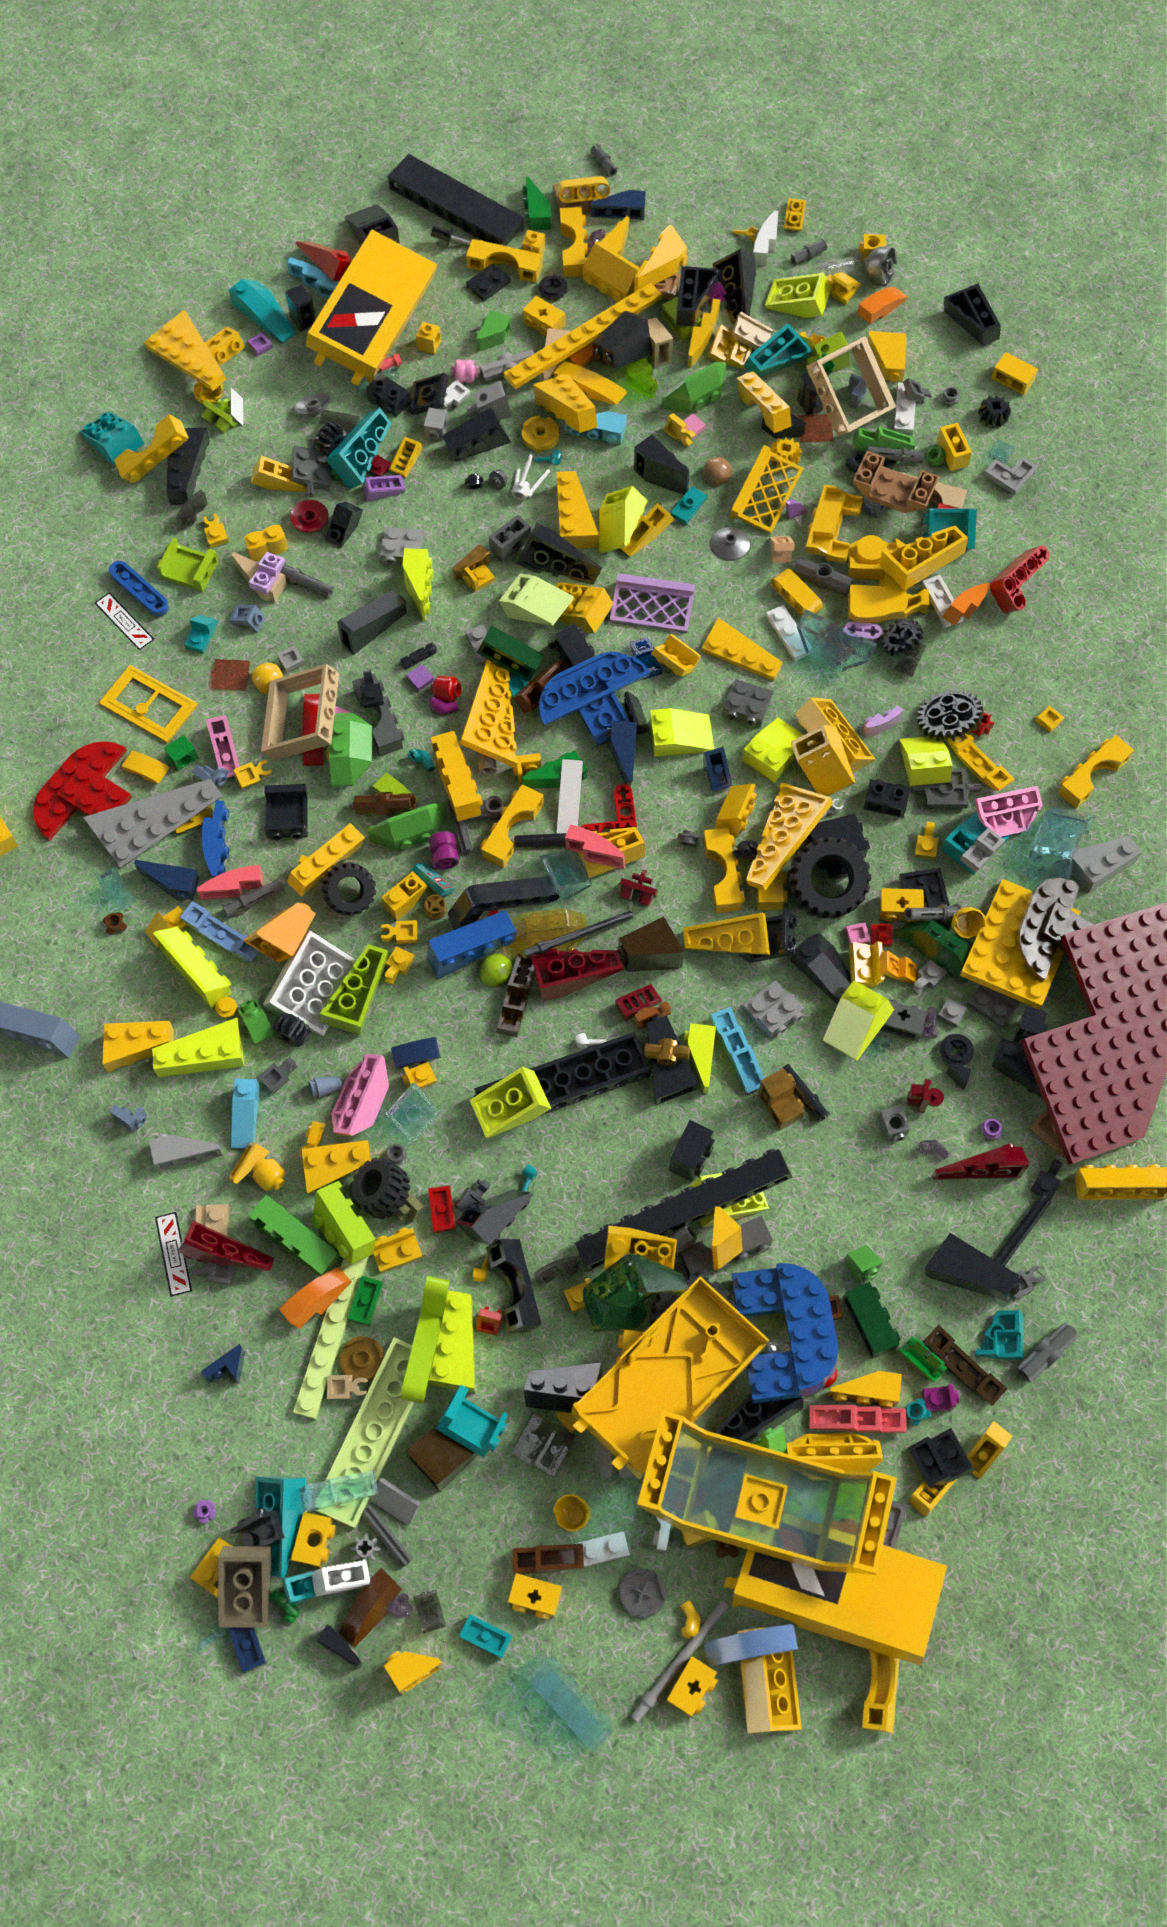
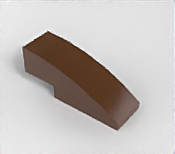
(529, 696)
(548, 1558)
(369, 1607)

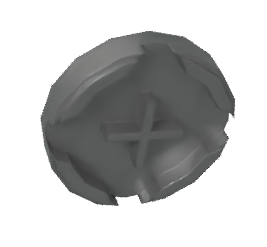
(642, 1593)

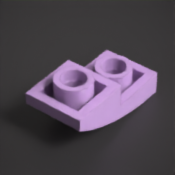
(267, 573)
(881, 723)

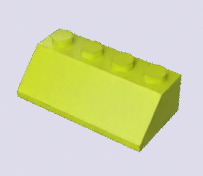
(193, 965)

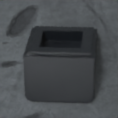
(959, 1074)

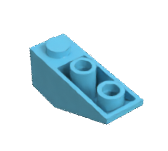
(610, 428)

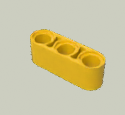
(590, 194)
(796, 592)

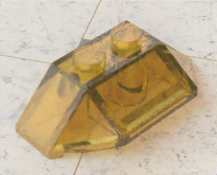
(547, 925)

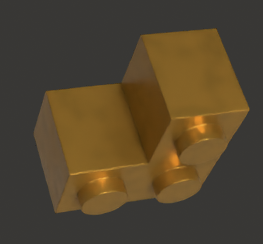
(778, 1097)

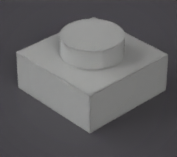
(290, 659)
(952, 1012)

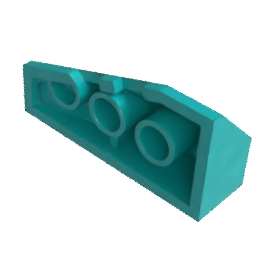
(261, 307)
(283, 1495)

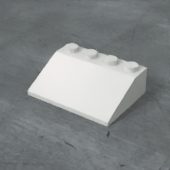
(309, 981)

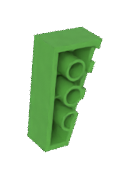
(293, 1236)

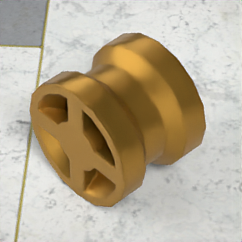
(435, 902)

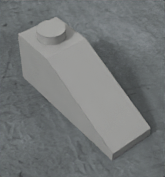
(174, 1151)

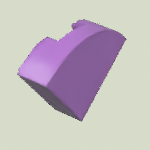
(794, 508)

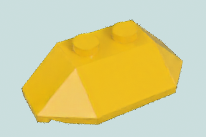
(838, 1450)

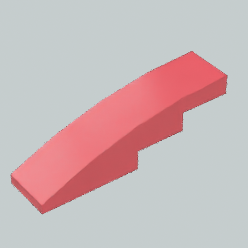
(857, 1419)

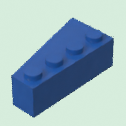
(469, 943)

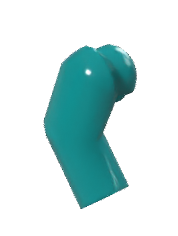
(422, 757)

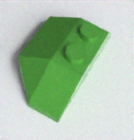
(696, 389)
(349, 749)
(408, 828)

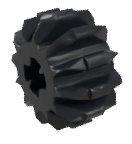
(994, 411)
(329, 437)
(291, 1029)

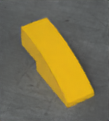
(648, 529)

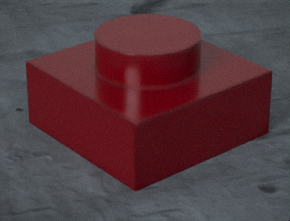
(379, 466)

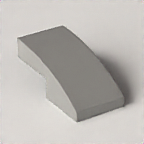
(982, 850)

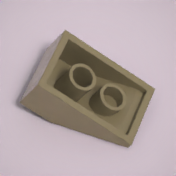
(244, 1586)

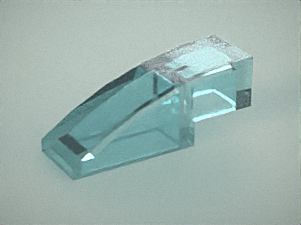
(338, 1491)

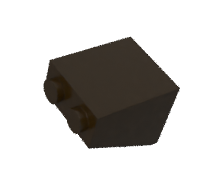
(651, 948)
(439, 1457)

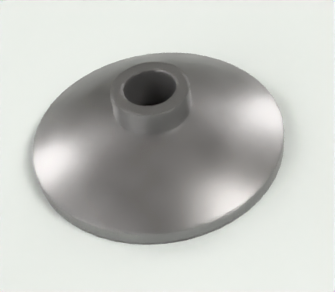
(312, 404)
(730, 549)

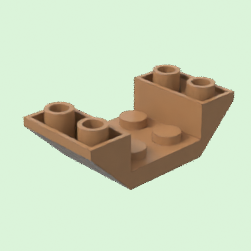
(892, 487)

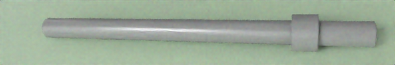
(650, 1699)

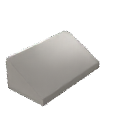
(396, 1502)

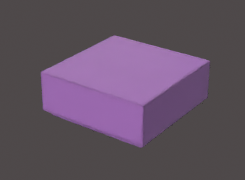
(259, 344)
(420, 677)

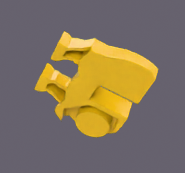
(879, 602)

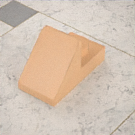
(781, 548)

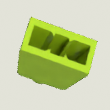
(829, 346)

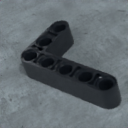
(499, 896)

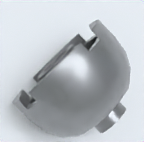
(880, 264)

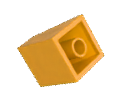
(282, 933)

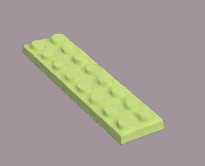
(373, 1430)

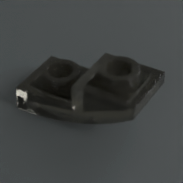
(187, 514)
(908, 663)
(564, 1266)

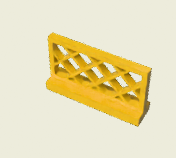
(750, 487)

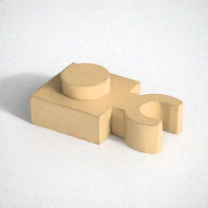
(342, 1386)

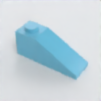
(244, 1112)

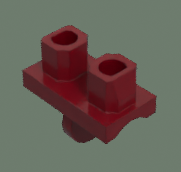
(628, 887)
(922, 1096)

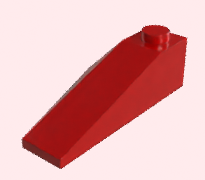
(329, 260)

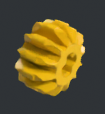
(787, 450)

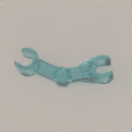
(388, 373)

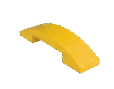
(979, 763)

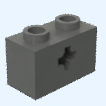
(509, 538)
(911, 1026)

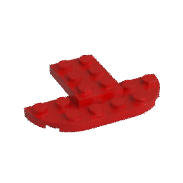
(80, 786)

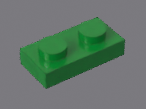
(365, 1301)

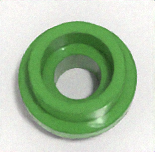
(932, 452)

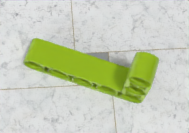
(425, 1340)

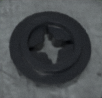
(558, 283)
(957, 1041)

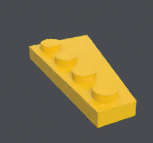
(735, 648)

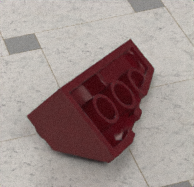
(994, 1164)
(214, 1247)

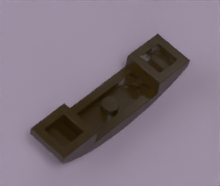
(963, 1367)

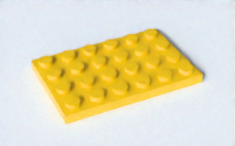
(994, 953)

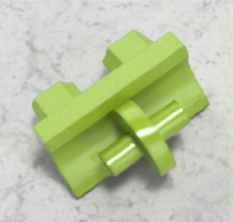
(212, 411)

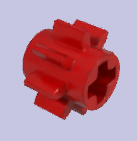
(985, 726)

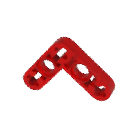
(622, 821)

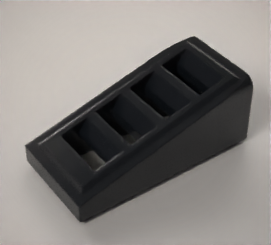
(331, 1640)

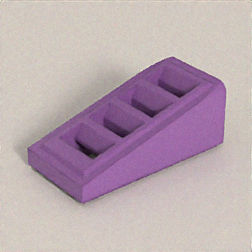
(372, 491)

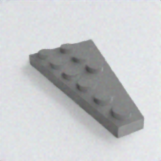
(141, 824)

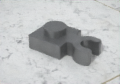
(216, 1272)
(1027, 1282)

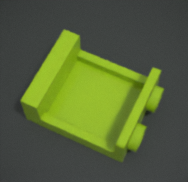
(187, 566)

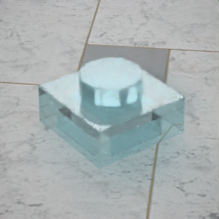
(1001, 451)

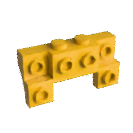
(827, 521)

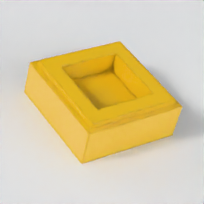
(1049, 719)

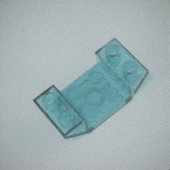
(1057, 842)

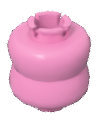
(464, 371)

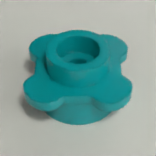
(913, 1407)

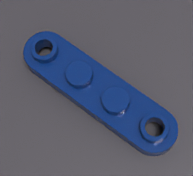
(139, 588)

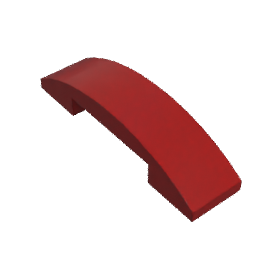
(310, 710)

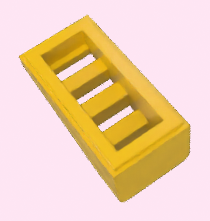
(412, 444)
(247, 1161)
(923, 1502)

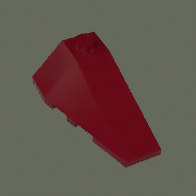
(568, 971)

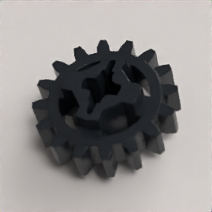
(901, 637)

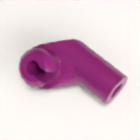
(441, 707)

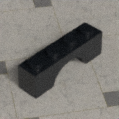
(508, 1259)

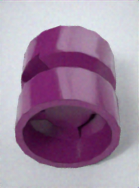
(443, 850)

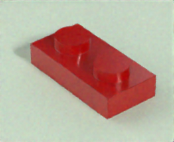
(441, 1209)

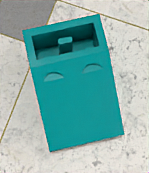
(112, 436)
(963, 838)

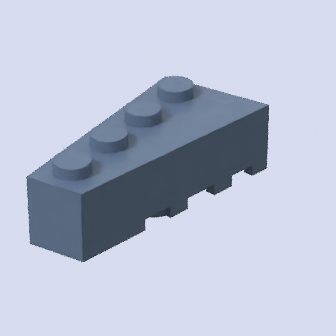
(37, 1029)

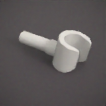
(833, 809)
(582, 1041)

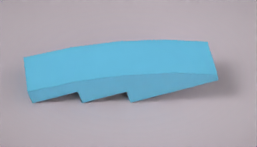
(312, 277)
(737, 1049)

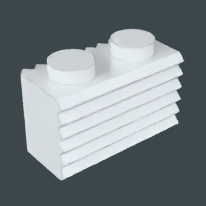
(340, 1578)

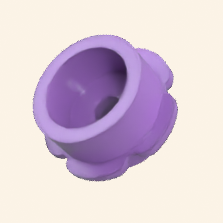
(991, 1123)
(204, 1517)

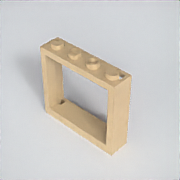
(872, 377)
(277, 705)

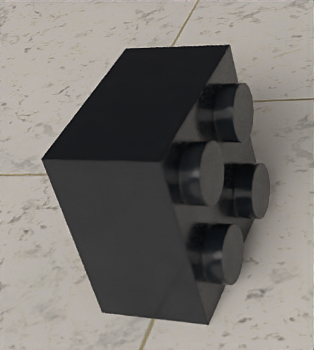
(691, 1151)

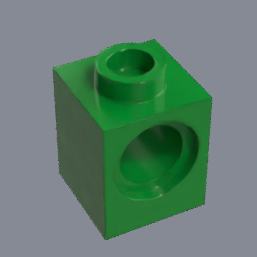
(180, 753)

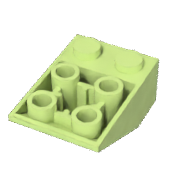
(534, 600)

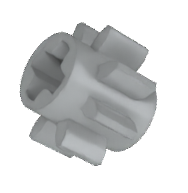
(361, 1544)

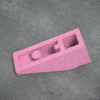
(223, 743)

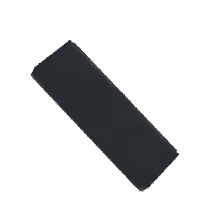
(635, 713)

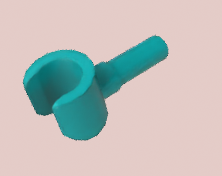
(555, 458)
(530, 1172)

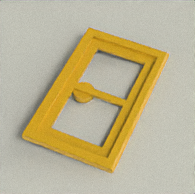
(136, 717)

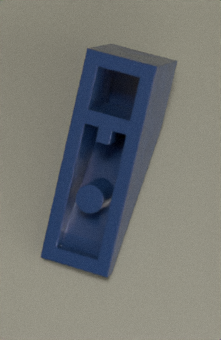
(618, 206)
(622, 746)
(174, 880)

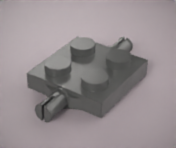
(310, 468)
(949, 794)

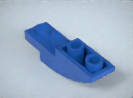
(213, 839)

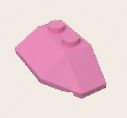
(1009, 811)
(361, 1096)

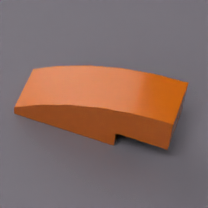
(880, 304)
(966, 603)
(315, 1297)

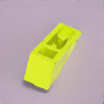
(701, 1044)

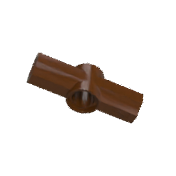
(384, 803)

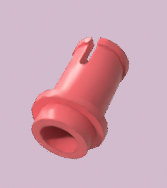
(394, 360)

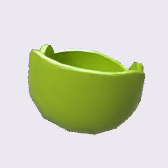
(495, 970)

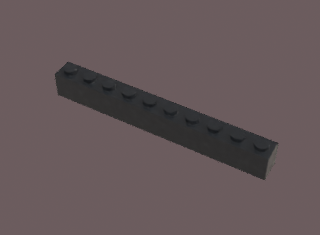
(693, 1203)

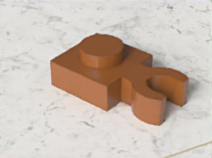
(646, 1014)

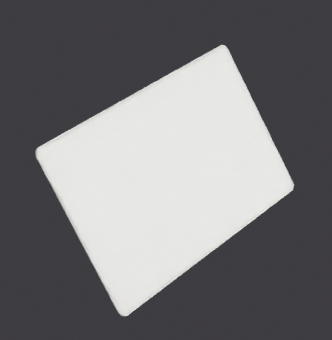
(236, 406)

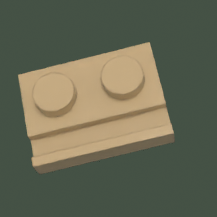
(750, 331)
(214, 1217)

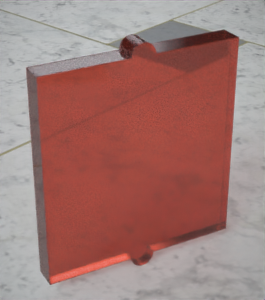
(817, 428)
(230, 674)

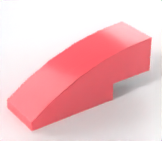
(594, 847)
(231, 883)

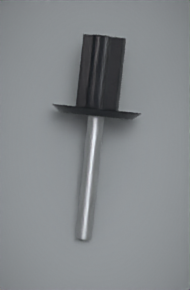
(446, 235)

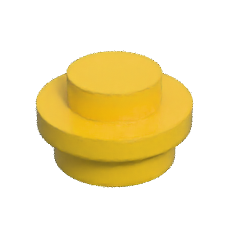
(226, 1007)

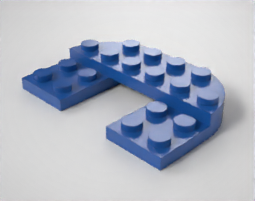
(809, 1326)

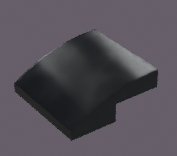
(941, 1458)

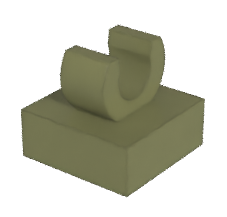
(410, 1210)

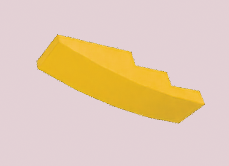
(703, 334)
(593, 384)

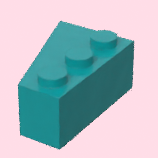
(778, 352)

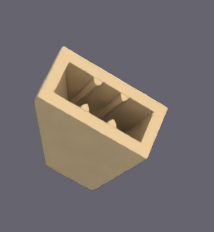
(660, 343)

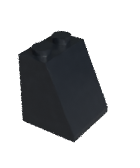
(623, 341)

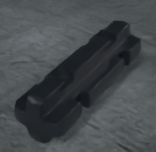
(418, 655)

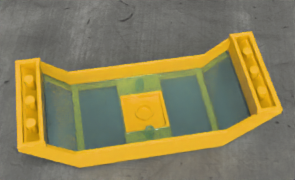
(766, 1499)

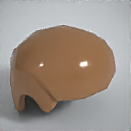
(716, 471)

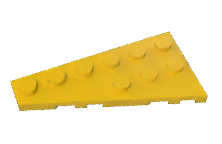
(184, 348)
(491, 718)
(787, 827)

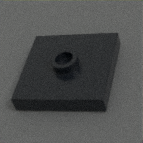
(428, 393)

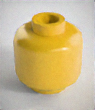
(268, 1174)

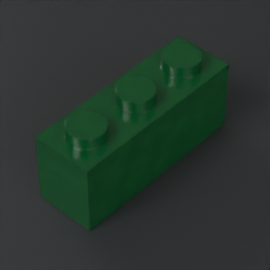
(510, 653)
(871, 1319)

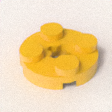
(543, 442)

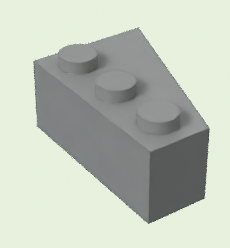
(1104, 861)

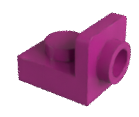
(940, 1398)

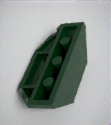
(938, 944)

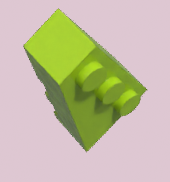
(341, 1225)

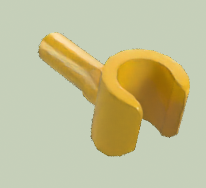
(750, 232)
(480, 1274)

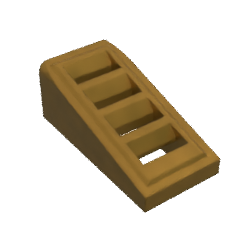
(472, 560)

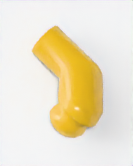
(693, 1620)

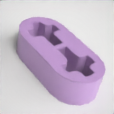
(864, 629)

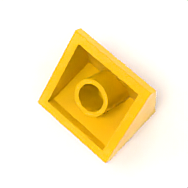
(726, 1239)

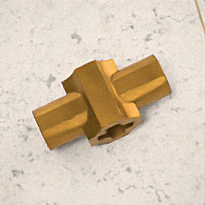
(667, 1052)

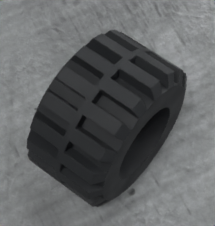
(365, 895)
(380, 1188)

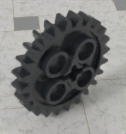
(950, 715)

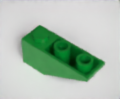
(538, 207)
(550, 773)

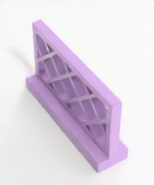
(652, 587)

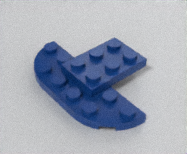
(590, 691)

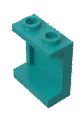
(942, 518)
(471, 1424)

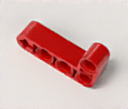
(1007, 584)

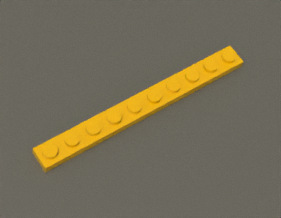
(580, 337)

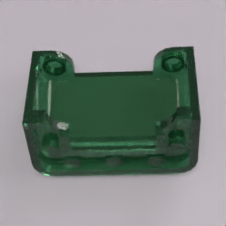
(618, 1293)

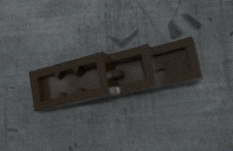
(516, 997)

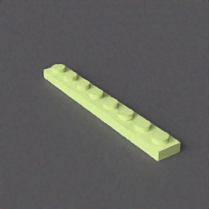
(328, 1344)

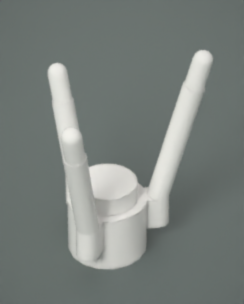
(521, 488)

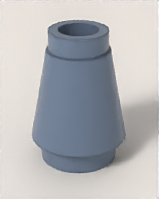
(324, 1085)

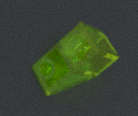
(640, 377)

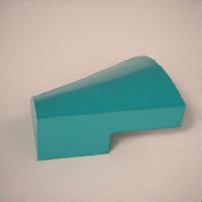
(1004, 1336)

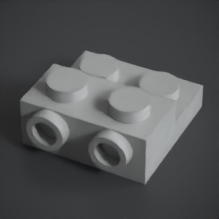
(396, 540)
(774, 1009)

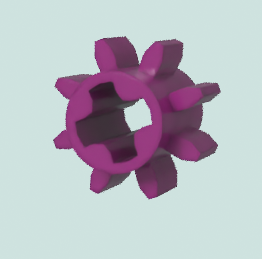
(718, 293)

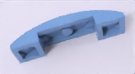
(218, 932)
(750, 1645)

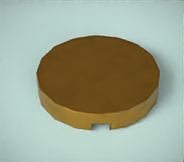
(366, 1363)

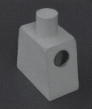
(493, 397)

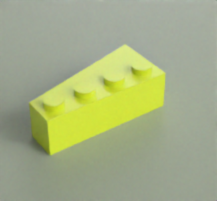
(200, 1052)
(454, 1351)

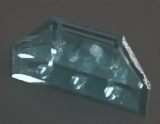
(833, 643)

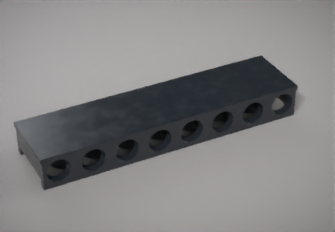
(456, 200)
(589, 1072)

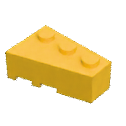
(626, 840)
(133, 1042)
(332, 1161)

